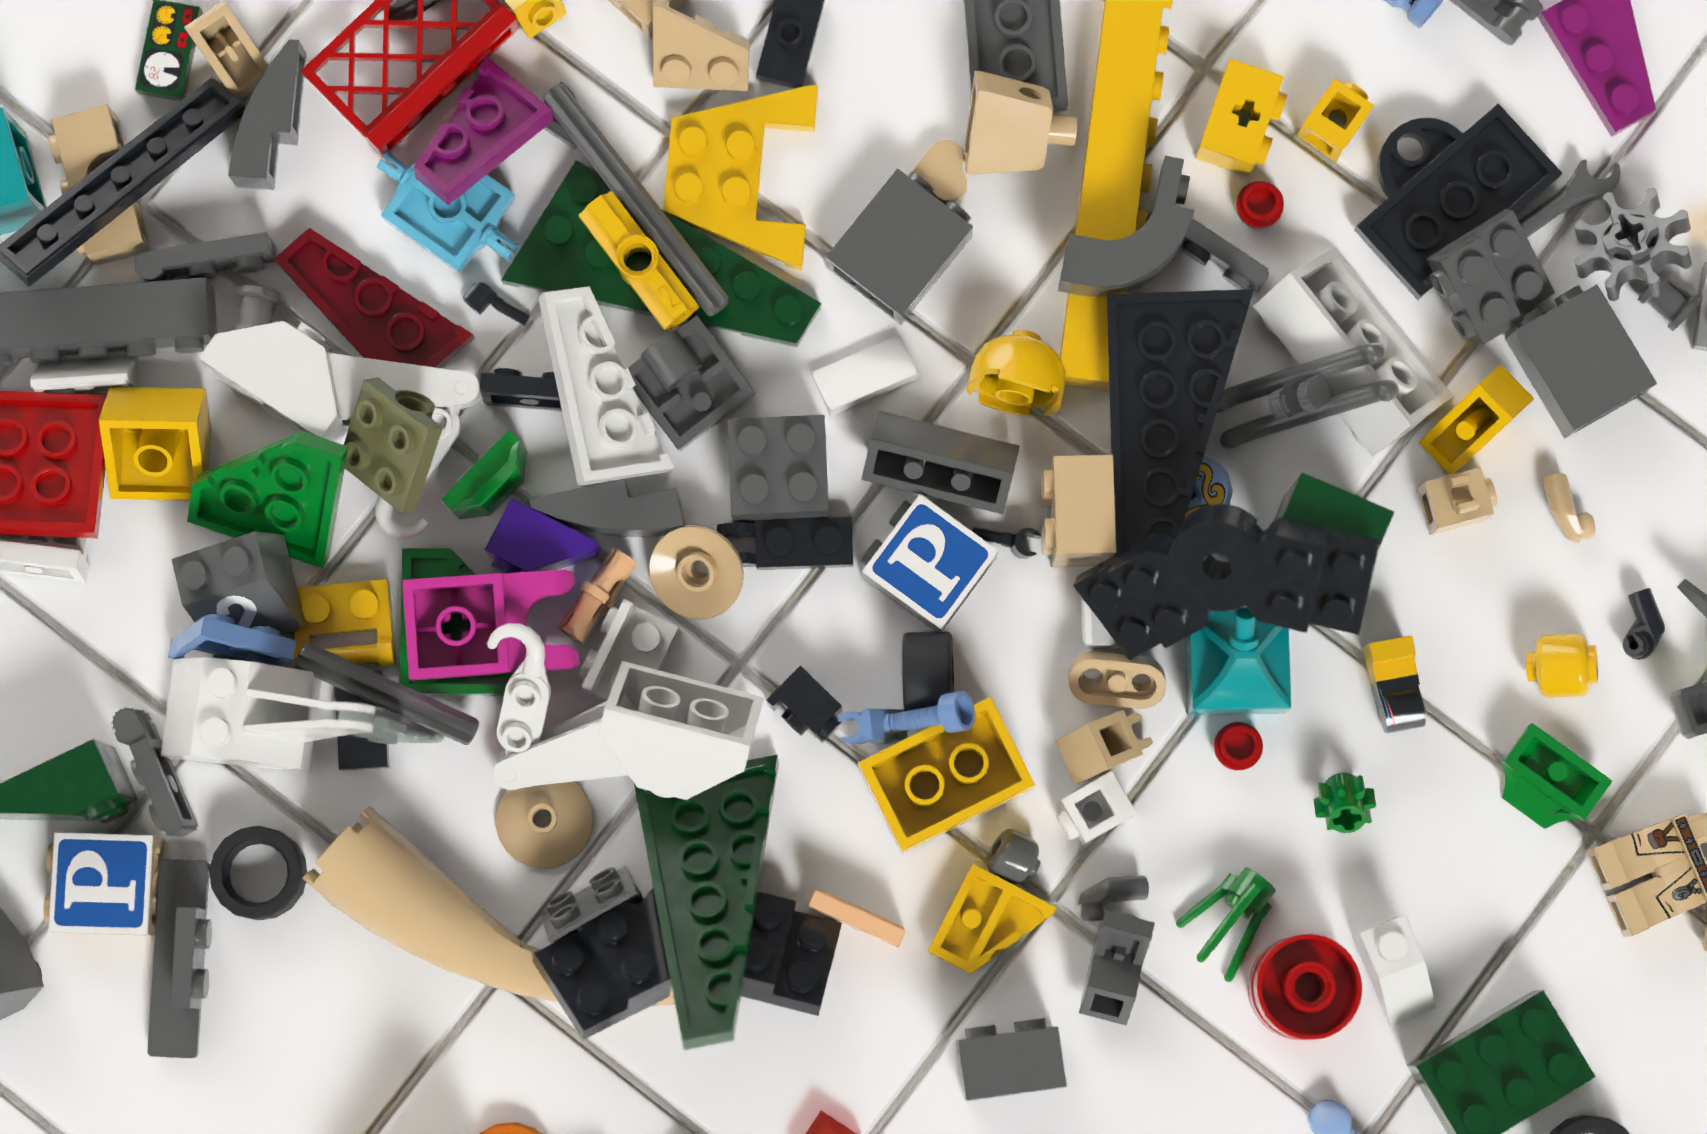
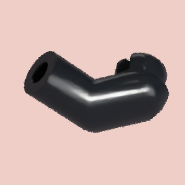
(1647, 627)

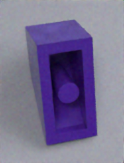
(536, 542)

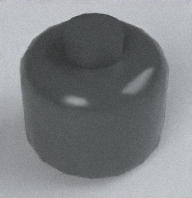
(1013, 856)

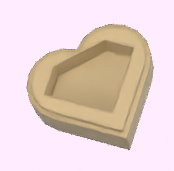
(943, 171)

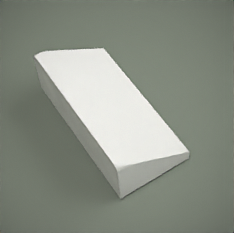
(865, 375)
(85, 376)

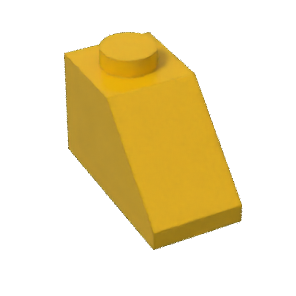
(1476, 420)

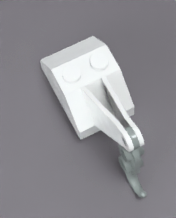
(264, 715)

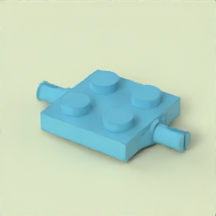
(449, 231)

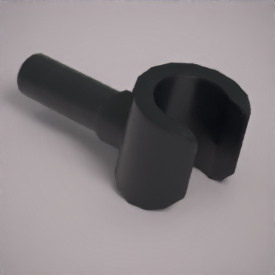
(481, 295)
(1009, 539)

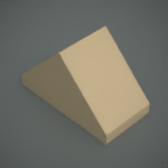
(228, 49)

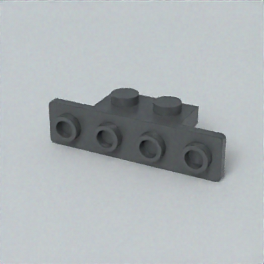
(178, 958)

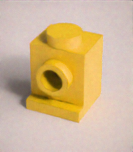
(1326, 136)

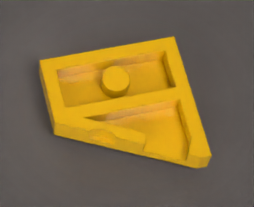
(986, 920)

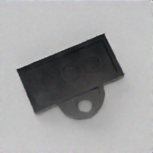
(1450, 189)

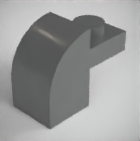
(1115, 967)

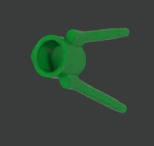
(1247, 895)

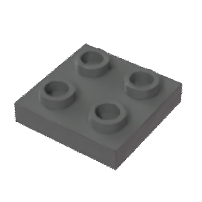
(688, 382)

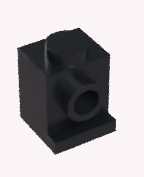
(806, 705)

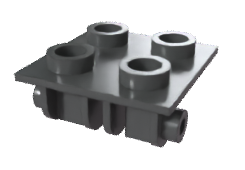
(605, 891)

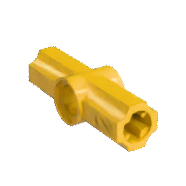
(620, 238)

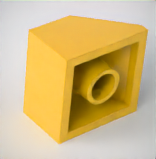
(154, 441)

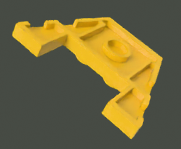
(718, 171)

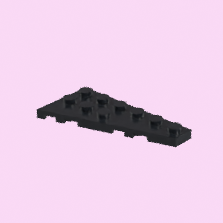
(1165, 390)

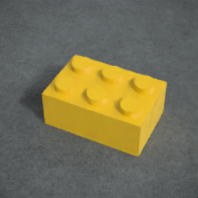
(945, 777)

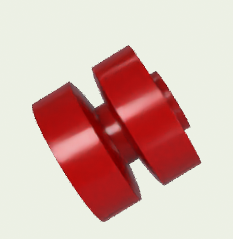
(1305, 987)

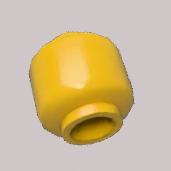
(1563, 665)

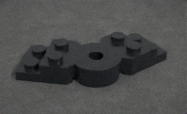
(1282, 574)
(621, 964)

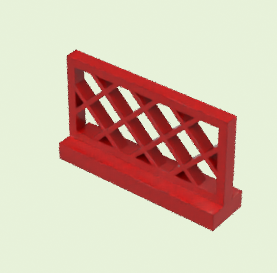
(429, 87)

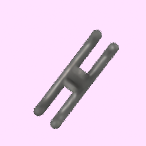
(1304, 395)

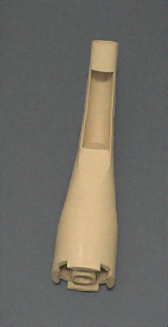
(414, 905)

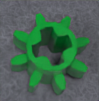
(1344, 802)

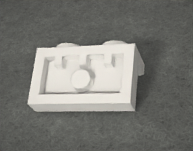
(631, 638)

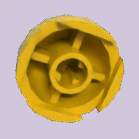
(1018, 375)

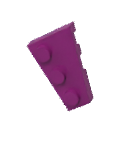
(1604, 56)
(483, 131)

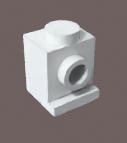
(1110, 798)

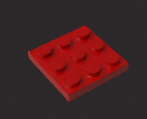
(51, 464)

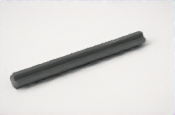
(636, 200)

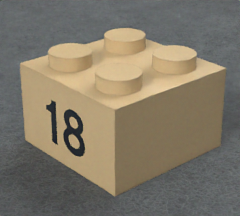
(1081, 510)

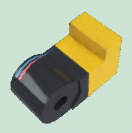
(1395, 683)

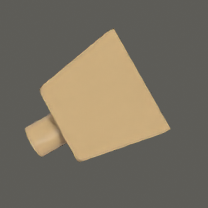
(1011, 126)

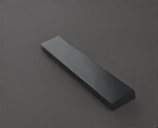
(120, 181)

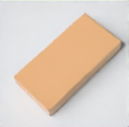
(857, 917)

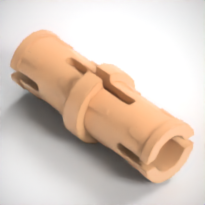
(597, 595)

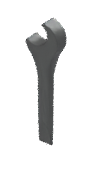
(1579, 189)

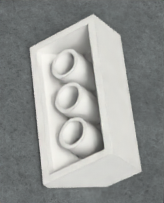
(1329, 311)

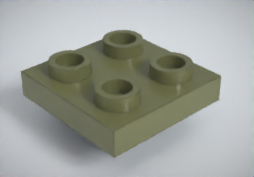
(392, 442)

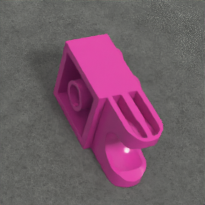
(488, 604)

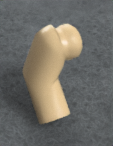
(1563, 509)

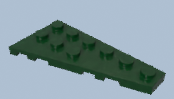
(566, 256)
(706, 886)

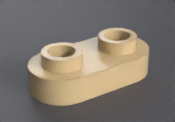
(1116, 681)

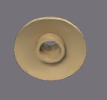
(682, 585)
(550, 845)

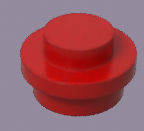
(1259, 204)
(1238, 746)

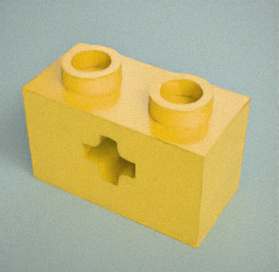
(1249, 91)

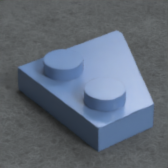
(225, 640)

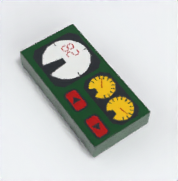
(167, 51)

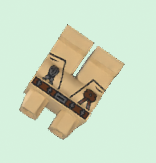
(1672, 857)

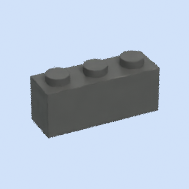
(940, 462)

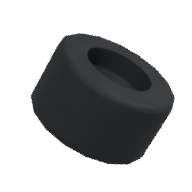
(926, 668)

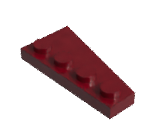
(368, 307)

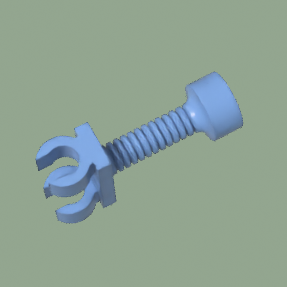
(883, 726)

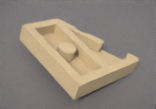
(696, 53)

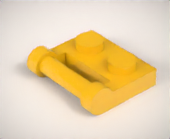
(347, 610)

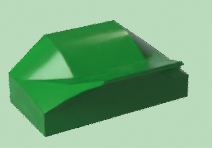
(489, 480)
(1550, 780)

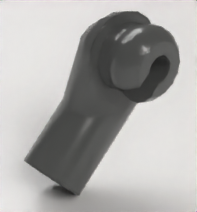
(1111, 890)

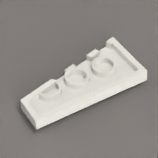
(600, 409)

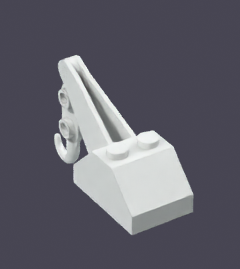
(318, 390)
(654, 727)

